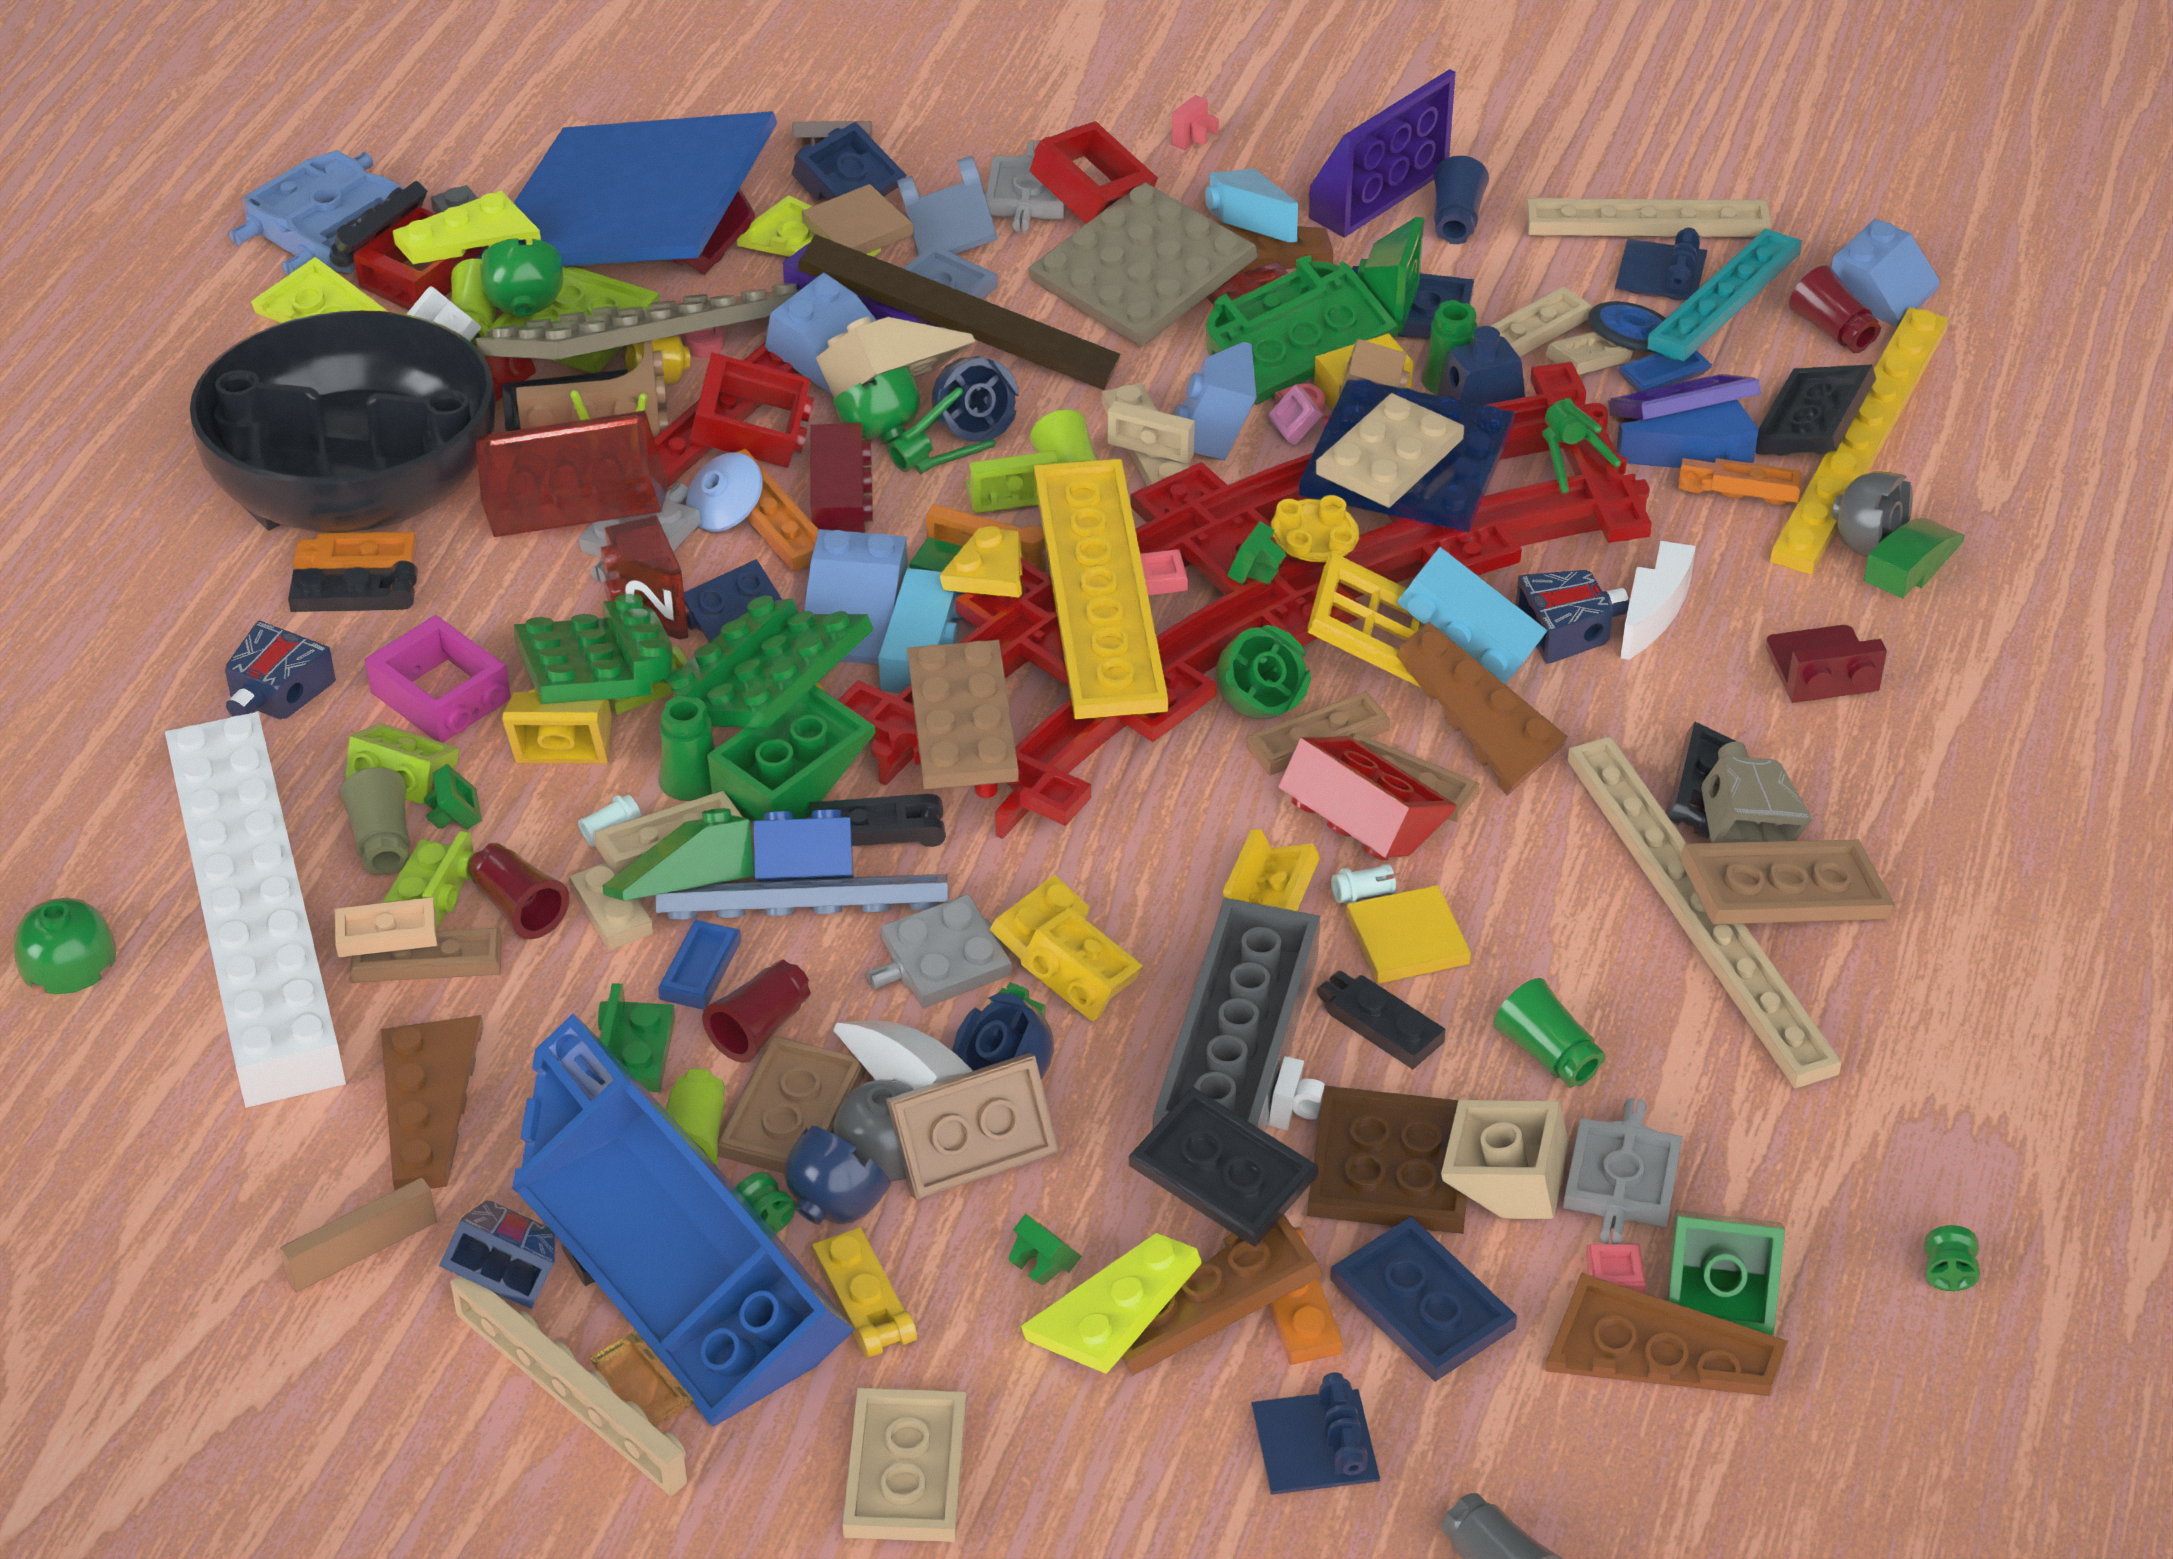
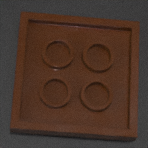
(1385, 1160)

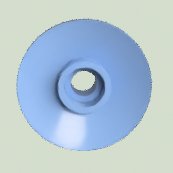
(725, 491)

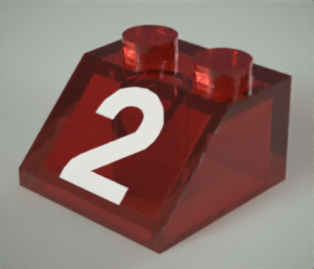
(645, 566)

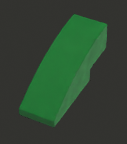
(1910, 556)

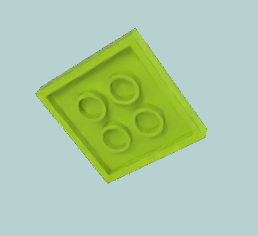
(581, 293)

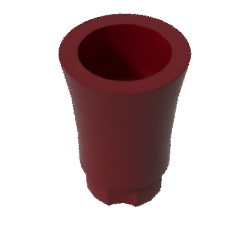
(1834, 309)
(520, 891)
(756, 1010)

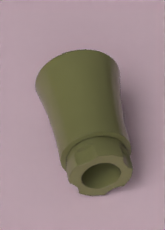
(378, 818)

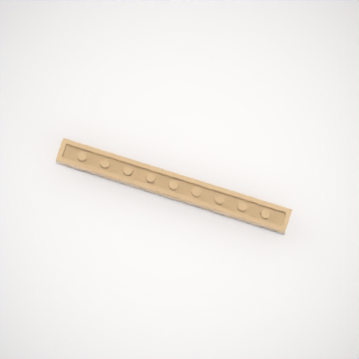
(1727, 948)

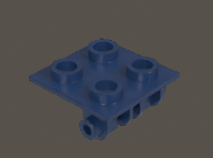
(1663, 268)
(726, 598)
(1316, 1439)

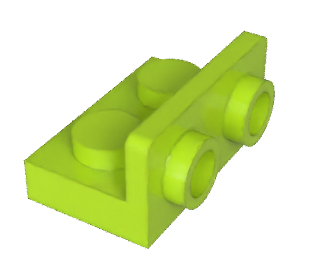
(1005, 481)
(401, 751)
(435, 872)

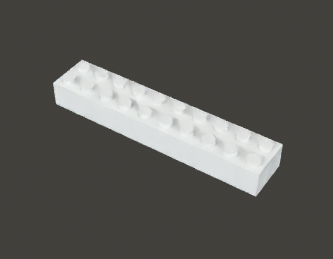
(254, 911)

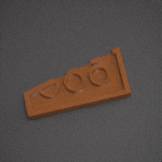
(1310, 241)
(1490, 714)
(426, 1094)
(1224, 1291)
(1652, 1340)

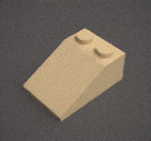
(884, 346)

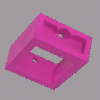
(418, 652)

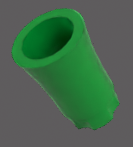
(1451, 327)
(684, 749)
(1549, 1033)

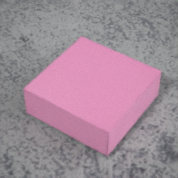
(1295, 414)

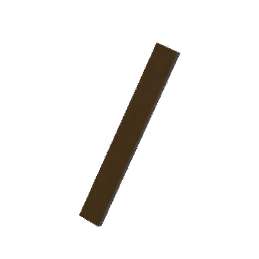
(960, 312)

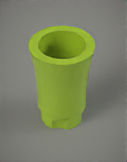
(470, 296)
(1064, 433)
(698, 1107)

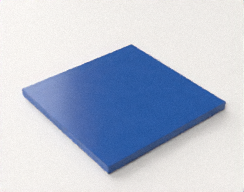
(641, 186)

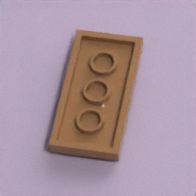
(962, 714)
(1786, 881)

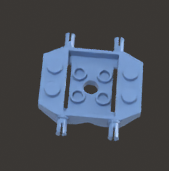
(311, 204)

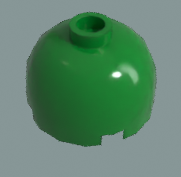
(521, 276)
(881, 405)
(1263, 672)
(63, 945)

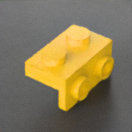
(1271, 875)

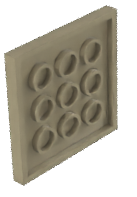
(1142, 263)

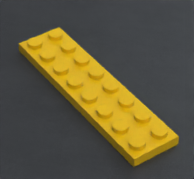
(1099, 590)

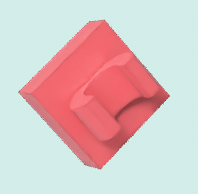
(1192, 122)

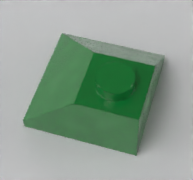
(1395, 268)

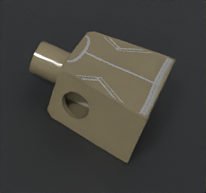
(1751, 799)

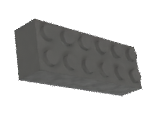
(1244, 1009)

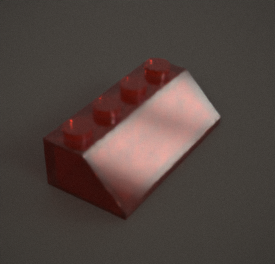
(570, 474)

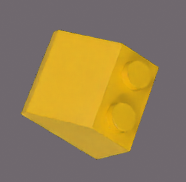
(558, 731)

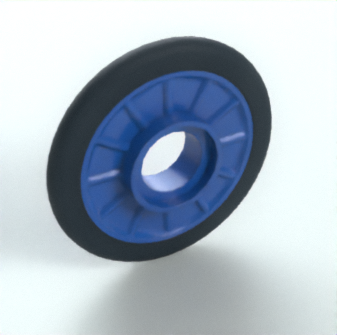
(1625, 323)

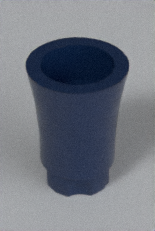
(1459, 193)

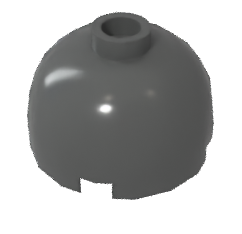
(1872, 509)
(867, 1125)

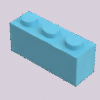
(1472, 615)
(920, 618)

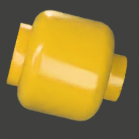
(674, 356)

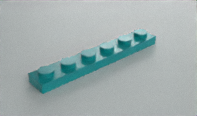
(1724, 295)

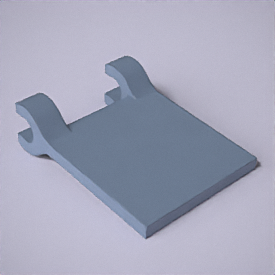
(950, 217)

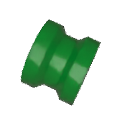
(763, 1195)
(1952, 1258)

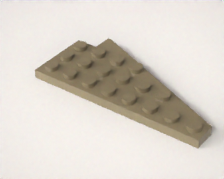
(632, 325)

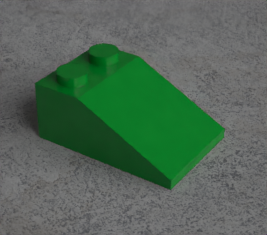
(790, 760)

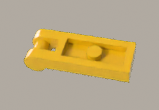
(863, 1292)

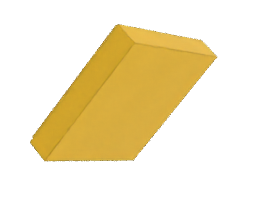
(1408, 934)

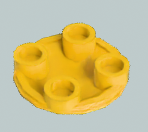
(1314, 528)

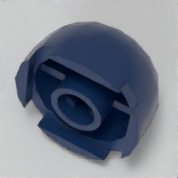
(986, 400)
(1004, 1032)
(831, 1179)

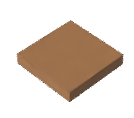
(858, 220)

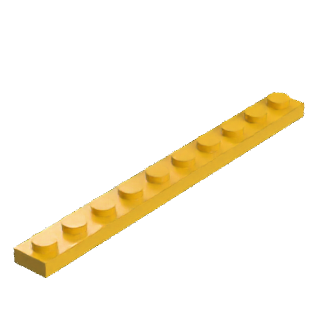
(1897, 375)

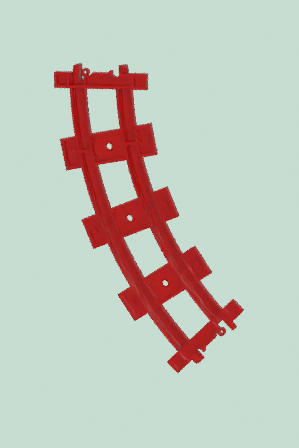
(1209, 525)

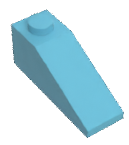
(1252, 203)

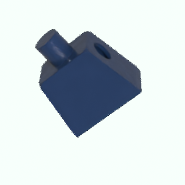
(1483, 370)

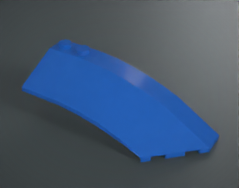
(666, 1231)

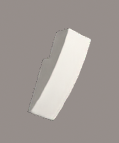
(1657, 596)
(900, 1053)

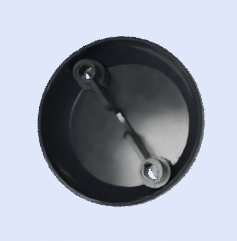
(343, 419)

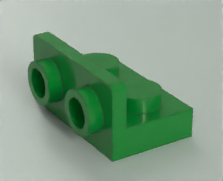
(637, 1035)

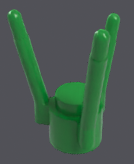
(1571, 425)
(914, 445)

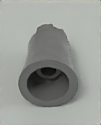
(1486, 1532)

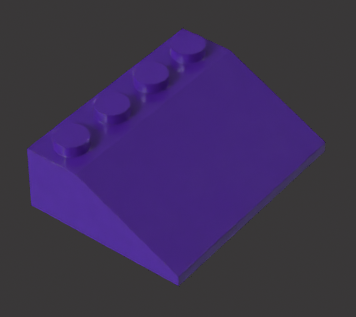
(1385, 158)

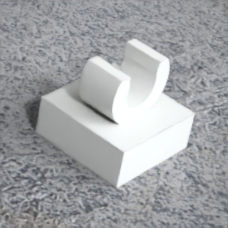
(1294, 1095)

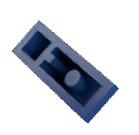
(1693, 434)

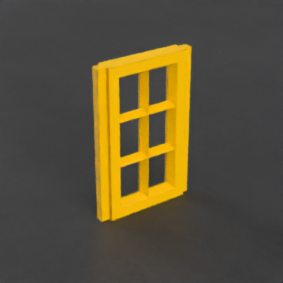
(1348, 638)

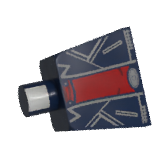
(1570, 609)
(276, 672)
(502, 1252)

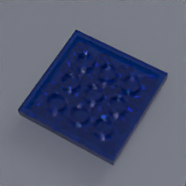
(1447, 492)

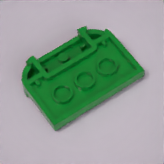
(1295, 320)
(596, 655)
(766, 661)

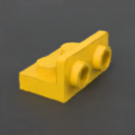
(1079, 963)

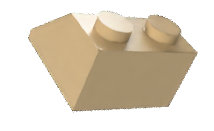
(1508, 1156)

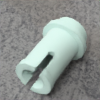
(620, 811)
(1361, 884)

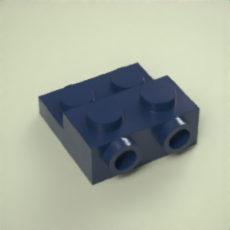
(845, 163)

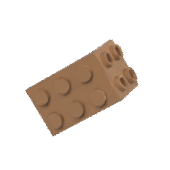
(616, 396)

